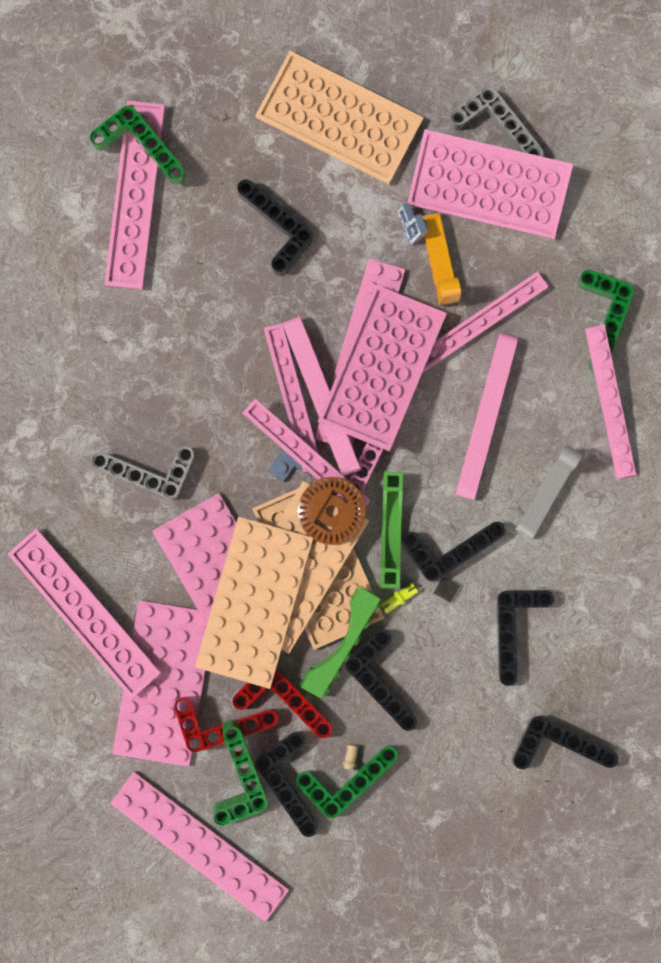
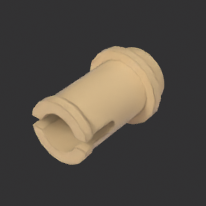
(351, 757)

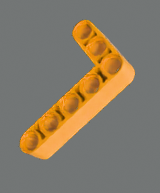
(446, 286)

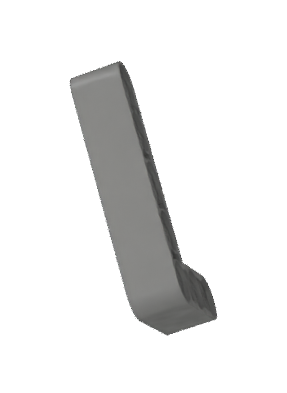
(501, 121)
(146, 476)
(548, 490)

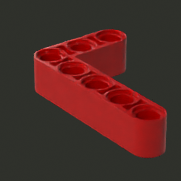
(286, 697)
(202, 735)

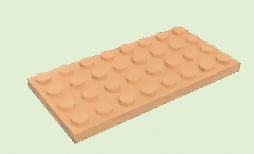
(339, 117)
(320, 570)
(254, 602)
(333, 613)

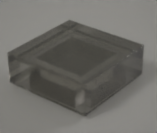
(446, 589)

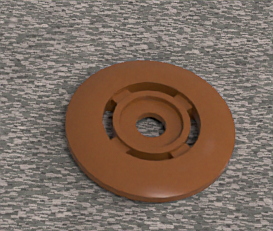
(314, 505)

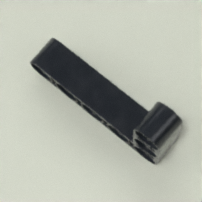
(279, 221)
(453, 553)
(511, 627)
(377, 683)
(562, 740)
(284, 784)

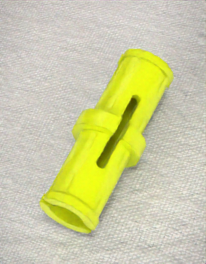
(399, 598)

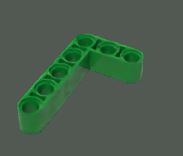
(143, 139)
(616, 300)
(245, 775)
(349, 785)

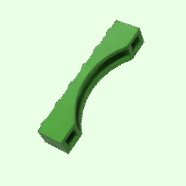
(391, 530)
(320, 675)

